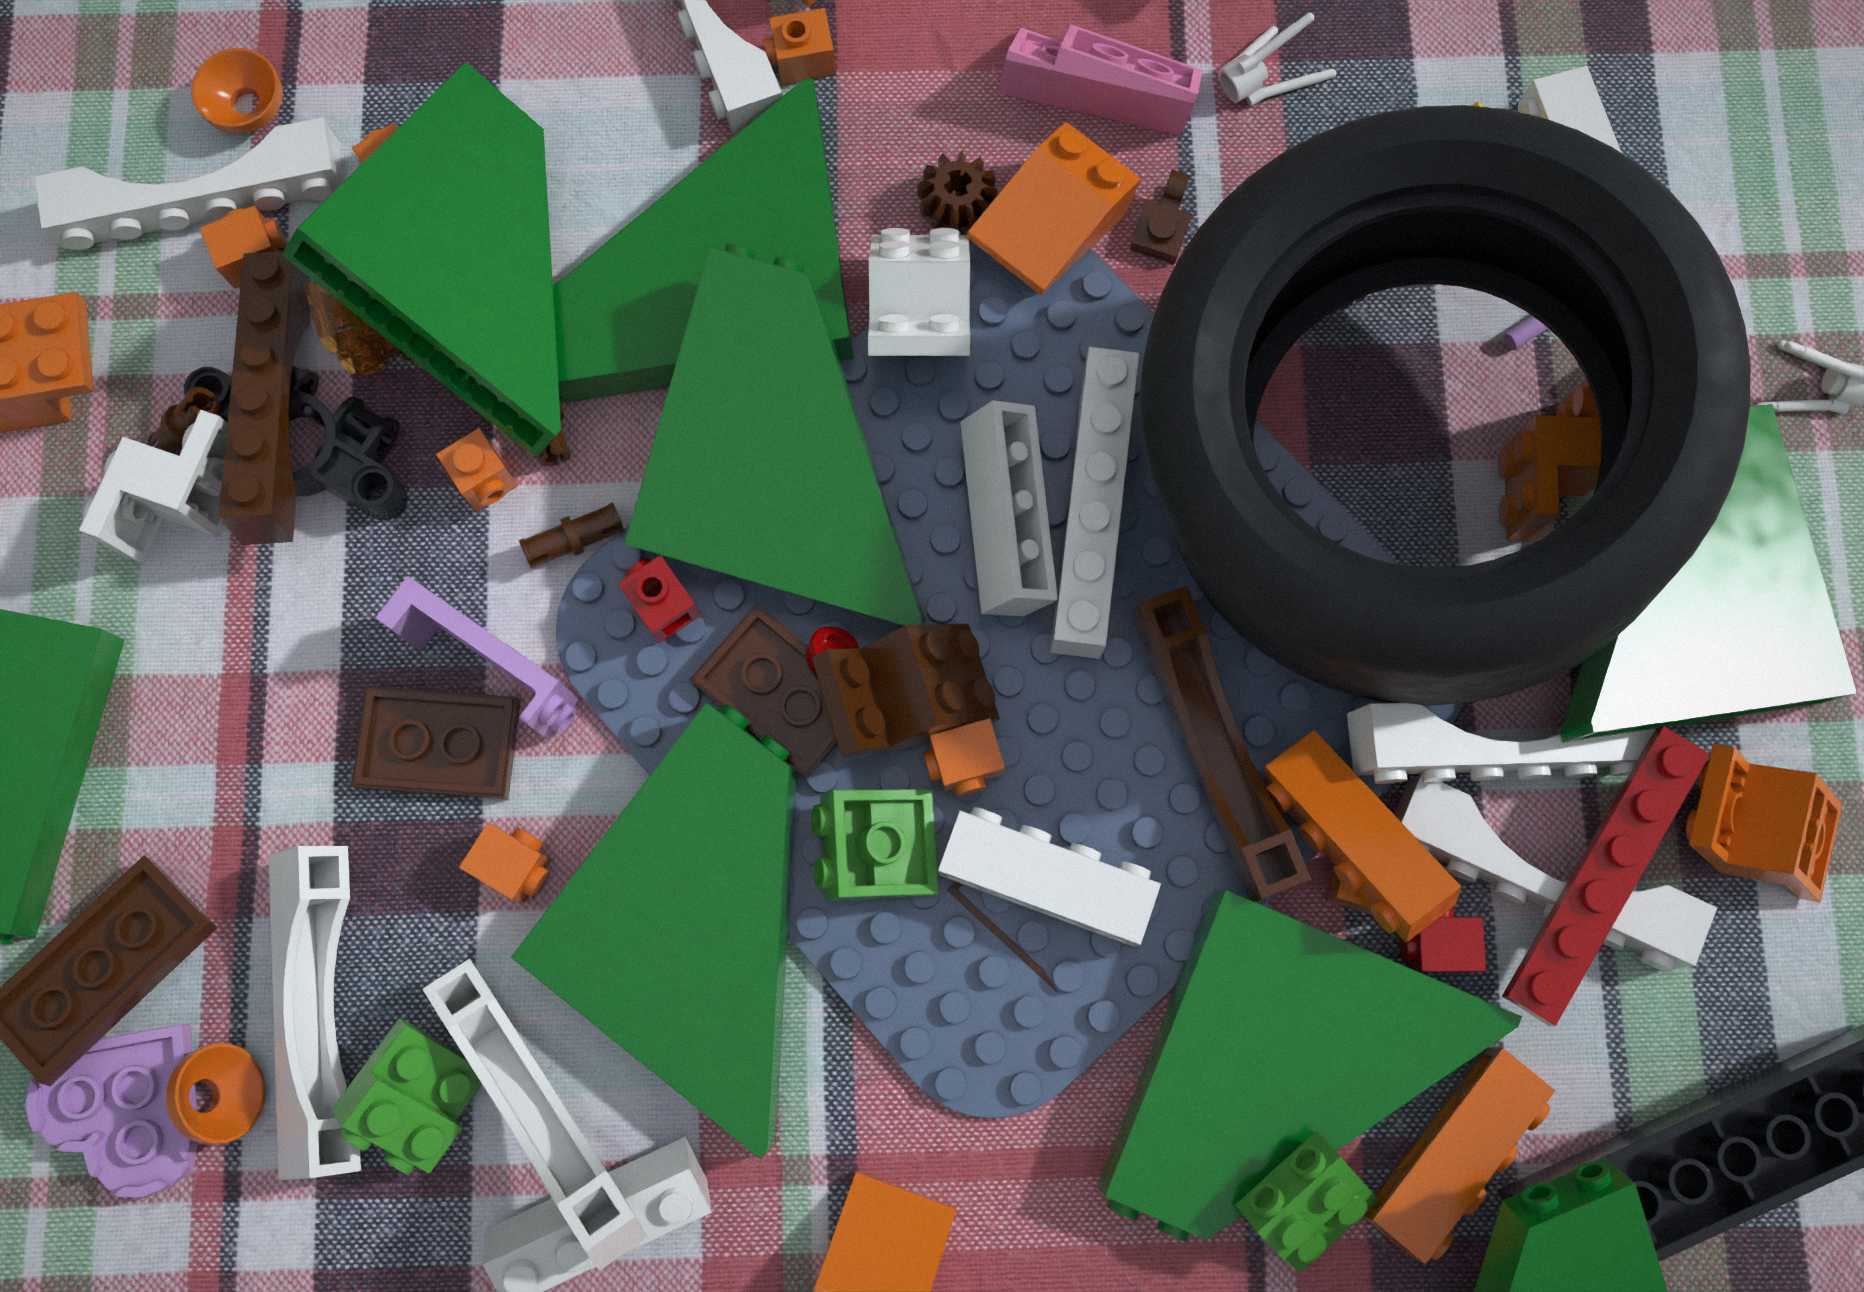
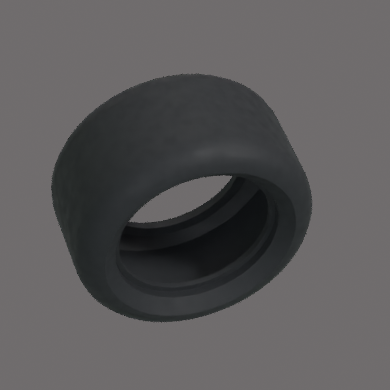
(1487, 208)

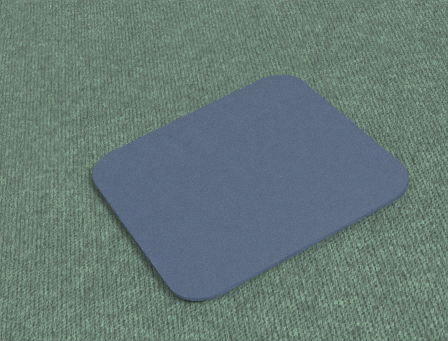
(1078, 736)

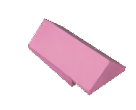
(1101, 79)

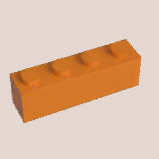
(1360, 837)
(1459, 1154)

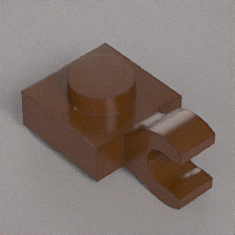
(1162, 223)

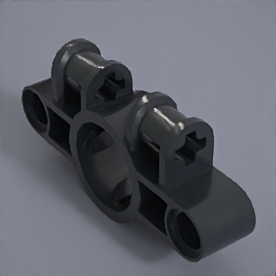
(351, 453)

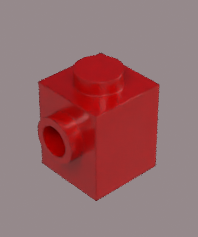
(658, 597)
(1447, 946)

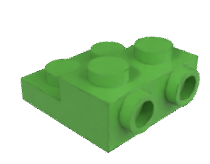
(875, 844)
(408, 1099)
(1307, 1202)

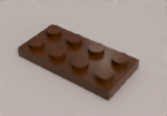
(98, 969)

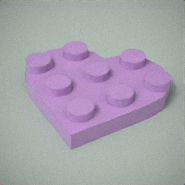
(118, 1111)

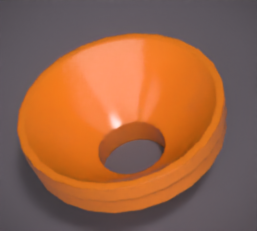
(227, 78)
(235, 1088)

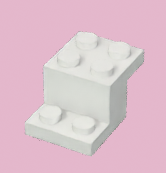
(919, 293)
(154, 485)

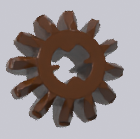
(952, 178)

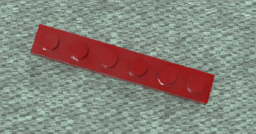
(1605, 876)

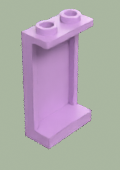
(418, 614)

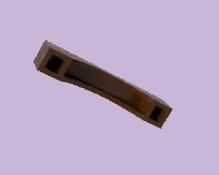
(257, 468)
(1243, 809)

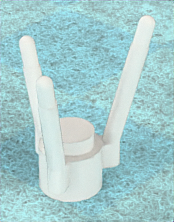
(1245, 73)
(1841, 382)

